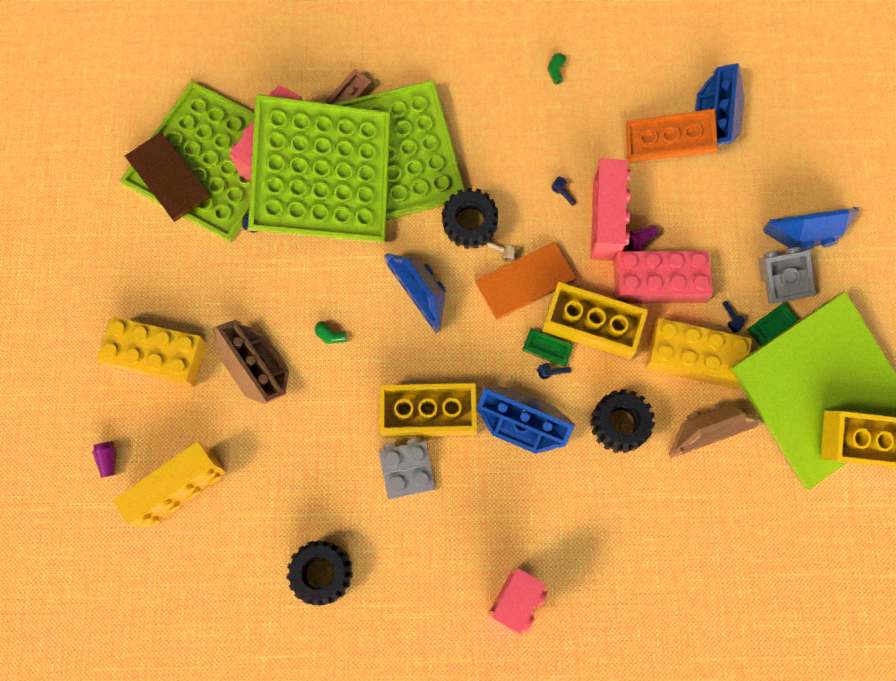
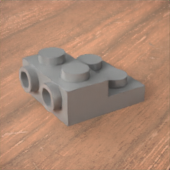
(787, 275)
(406, 469)

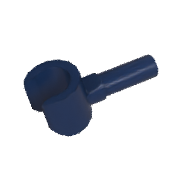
(558, 187)
(737, 320)
(545, 371)

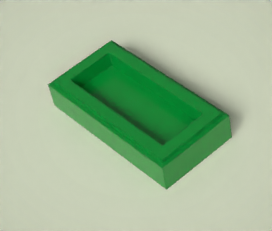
(772, 324)
(547, 347)

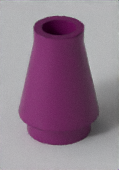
(641, 237)
(105, 458)

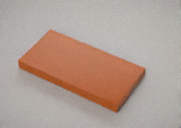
(671, 136)
(525, 280)

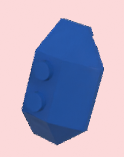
(725, 95)
(811, 229)
(420, 286)
(524, 420)

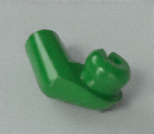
(553, 68)
(327, 335)

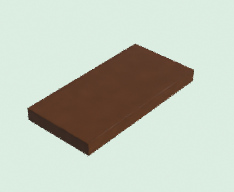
(167, 176)

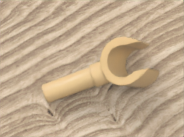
(508, 251)

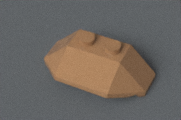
(251, 362)
(712, 427)

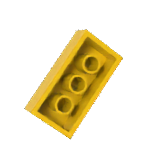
(595, 321)
(152, 351)
(696, 352)
(427, 410)
(859, 438)
(169, 486)

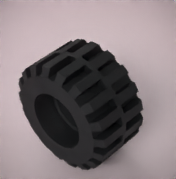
(470, 200)
(635, 407)
(300, 564)

